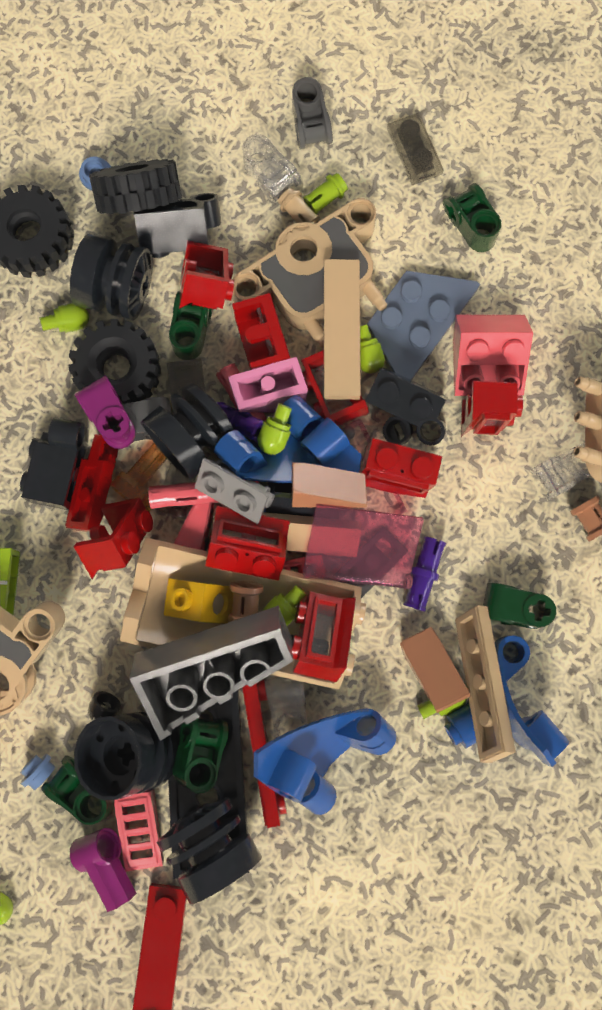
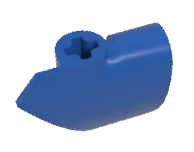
(310, 441)
(535, 731)
(300, 758)

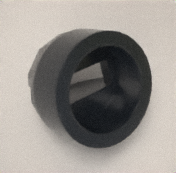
(392, 435)
(96, 710)

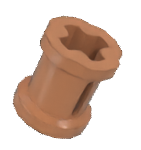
(590, 517)
(244, 599)

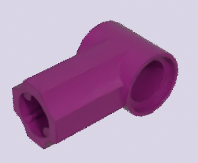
(99, 857)

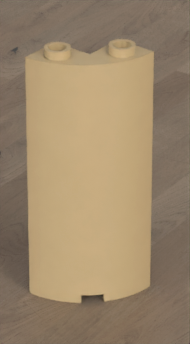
(159, 560)

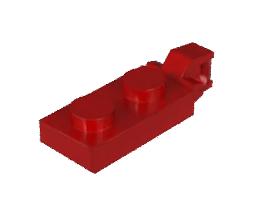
(92, 486)

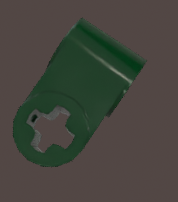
(473, 212)
(191, 322)
(512, 606)
(200, 749)
(71, 795)

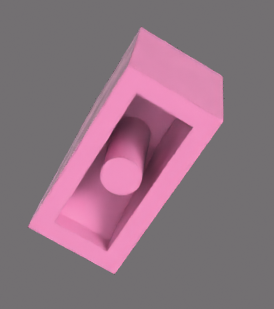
(267, 386)

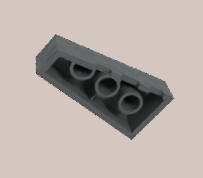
(208, 667)

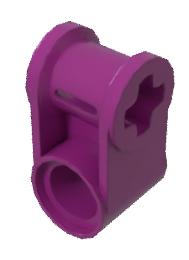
(105, 410)

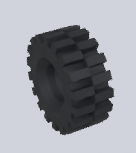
(135, 186)
(50, 241)
(112, 341)

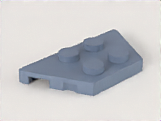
(418, 317)

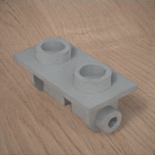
(237, 494)

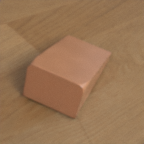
(327, 486)
(434, 669)

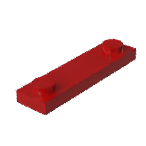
(272, 803)
(160, 948)

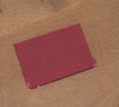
(362, 546)

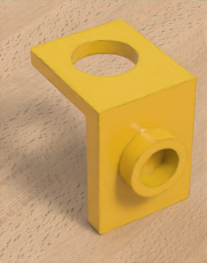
(195, 601)

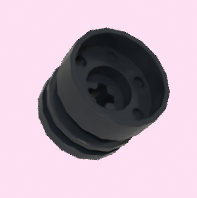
(110, 276)
(194, 426)
(123, 756)
(209, 849)

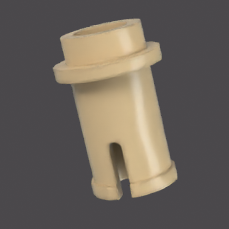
(296, 207)

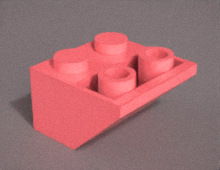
(490, 350)

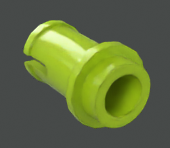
(326, 192)

